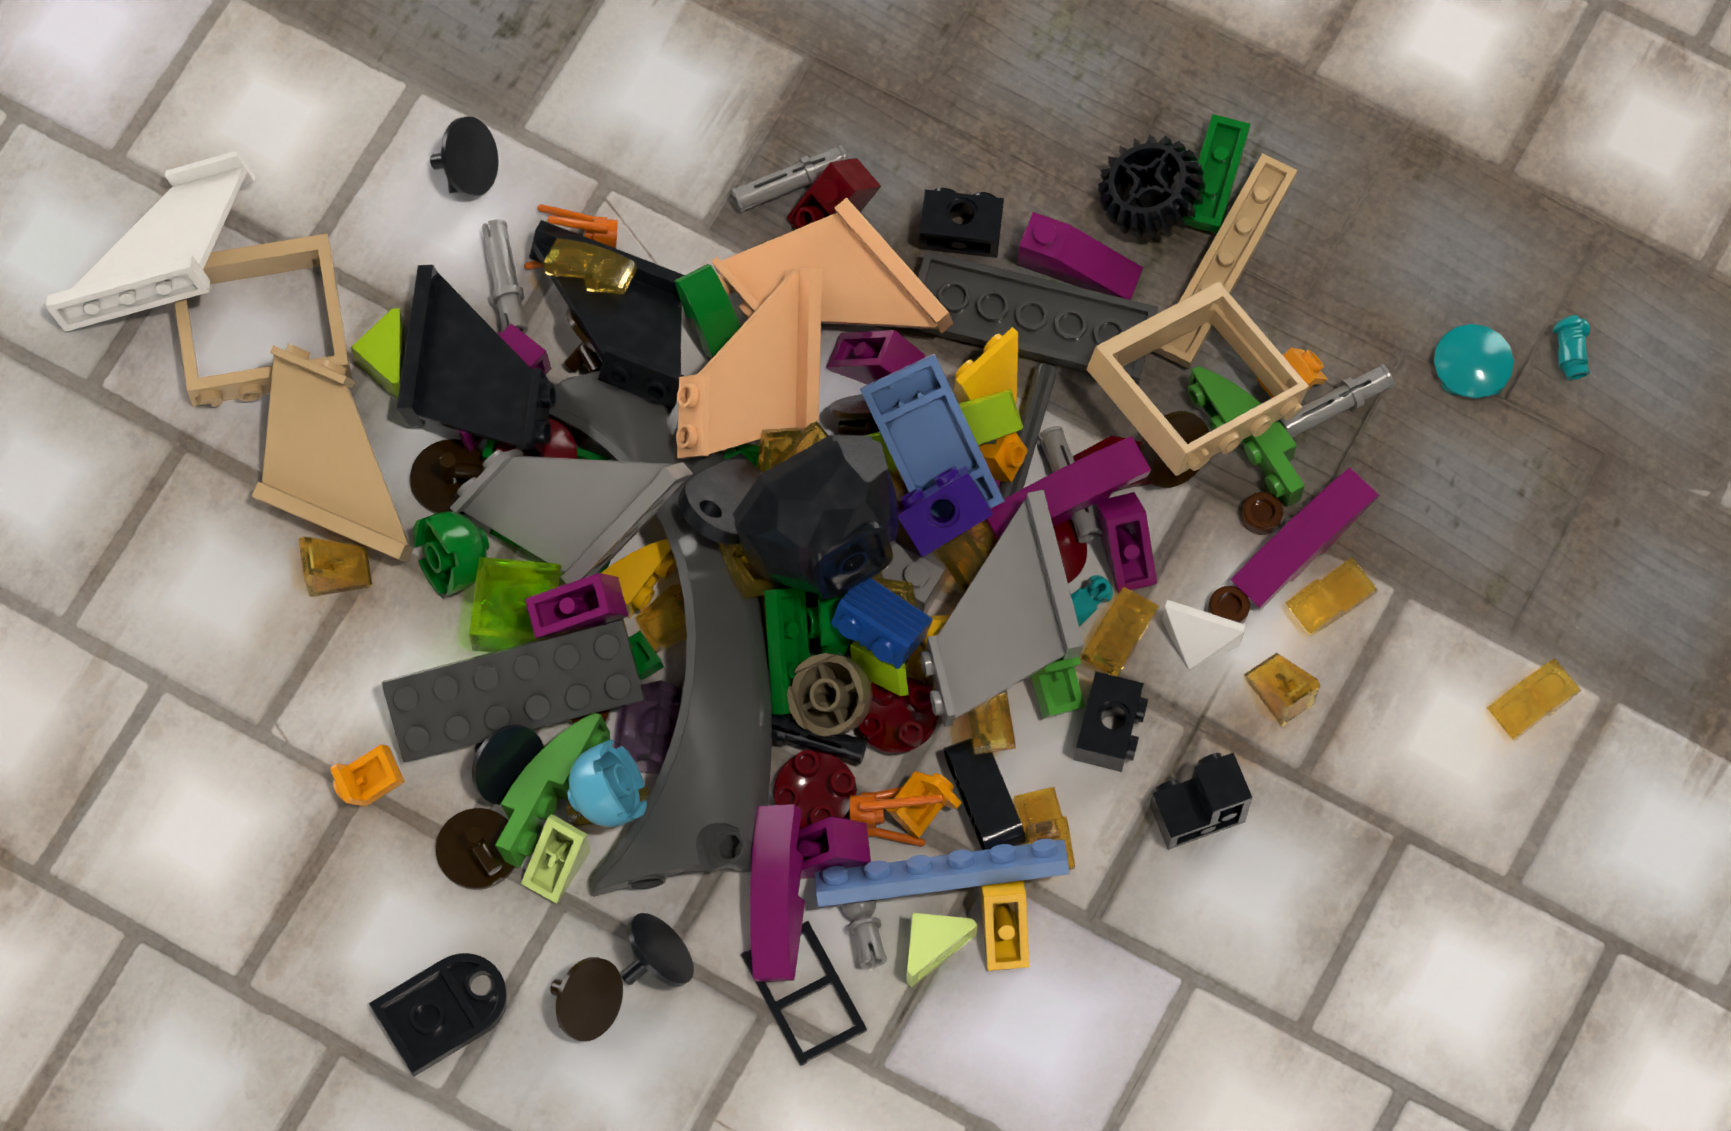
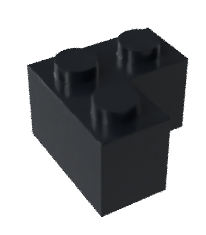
(1204, 804)

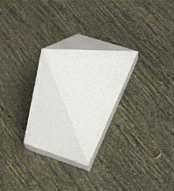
(1200, 634)

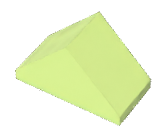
(556, 859)
(934, 941)

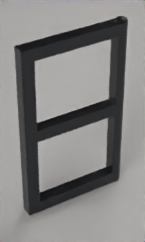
(831, 978)

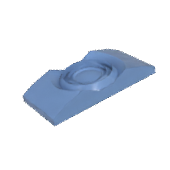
(927, 430)

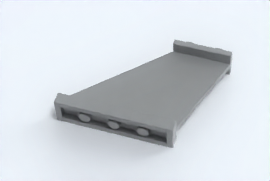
(568, 507)
(1007, 621)

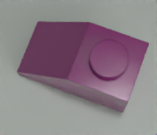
(872, 355)
(1127, 541)
(577, 605)
(833, 844)

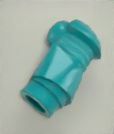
(1572, 346)
(1087, 599)

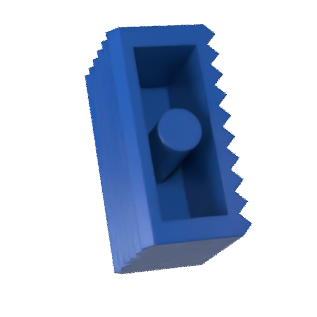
(881, 622)

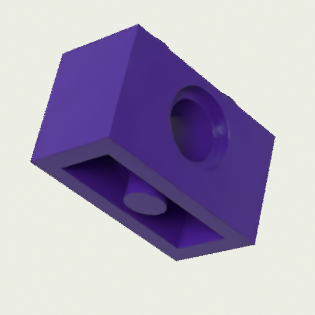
(932, 532)

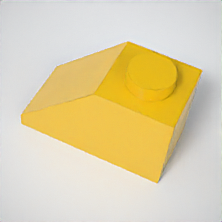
(1005, 925)

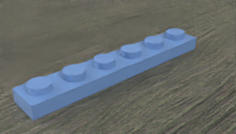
(941, 873)

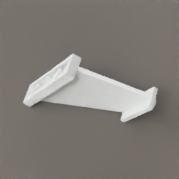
(163, 251)

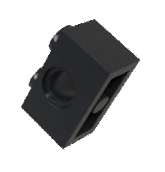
(975, 238)
(1115, 698)

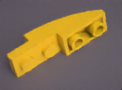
(641, 572)

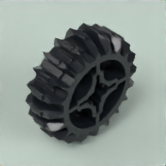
(1153, 206)

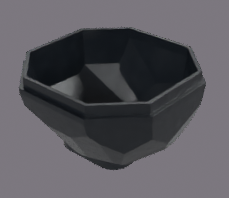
(821, 517)

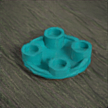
(1473, 361)

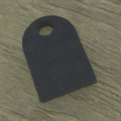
(718, 494)
(438, 1010)

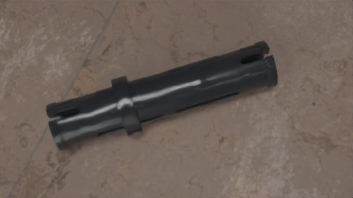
(852, 747)

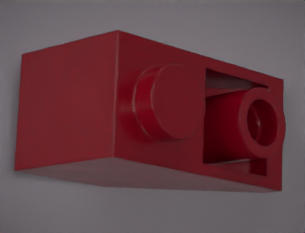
(837, 182)

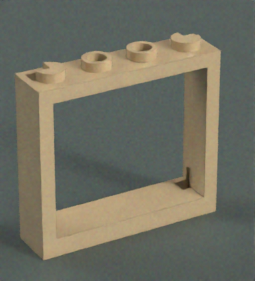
(249, 263)
(1244, 337)

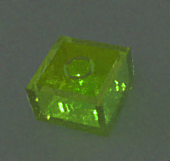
(499, 603)

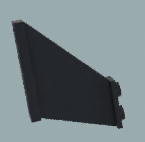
(631, 331)
(467, 375)

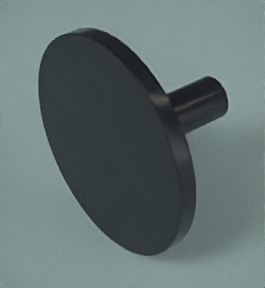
(467, 157)
(502, 760)
(657, 950)

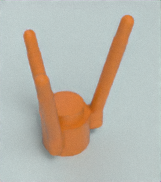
(594, 227)
(870, 809)

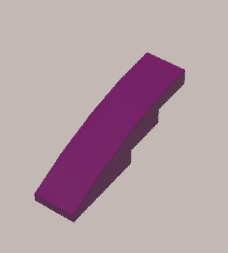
(1077, 484)
(1305, 537)
(774, 891)

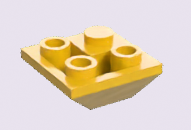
(992, 371)

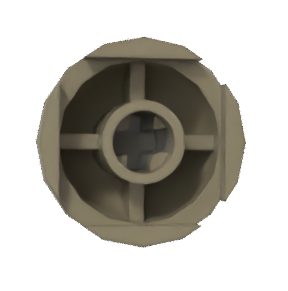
(837, 692)

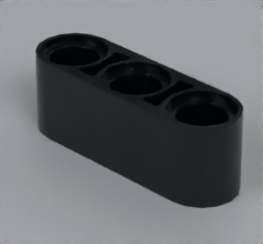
(984, 796)

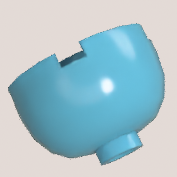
(606, 786)

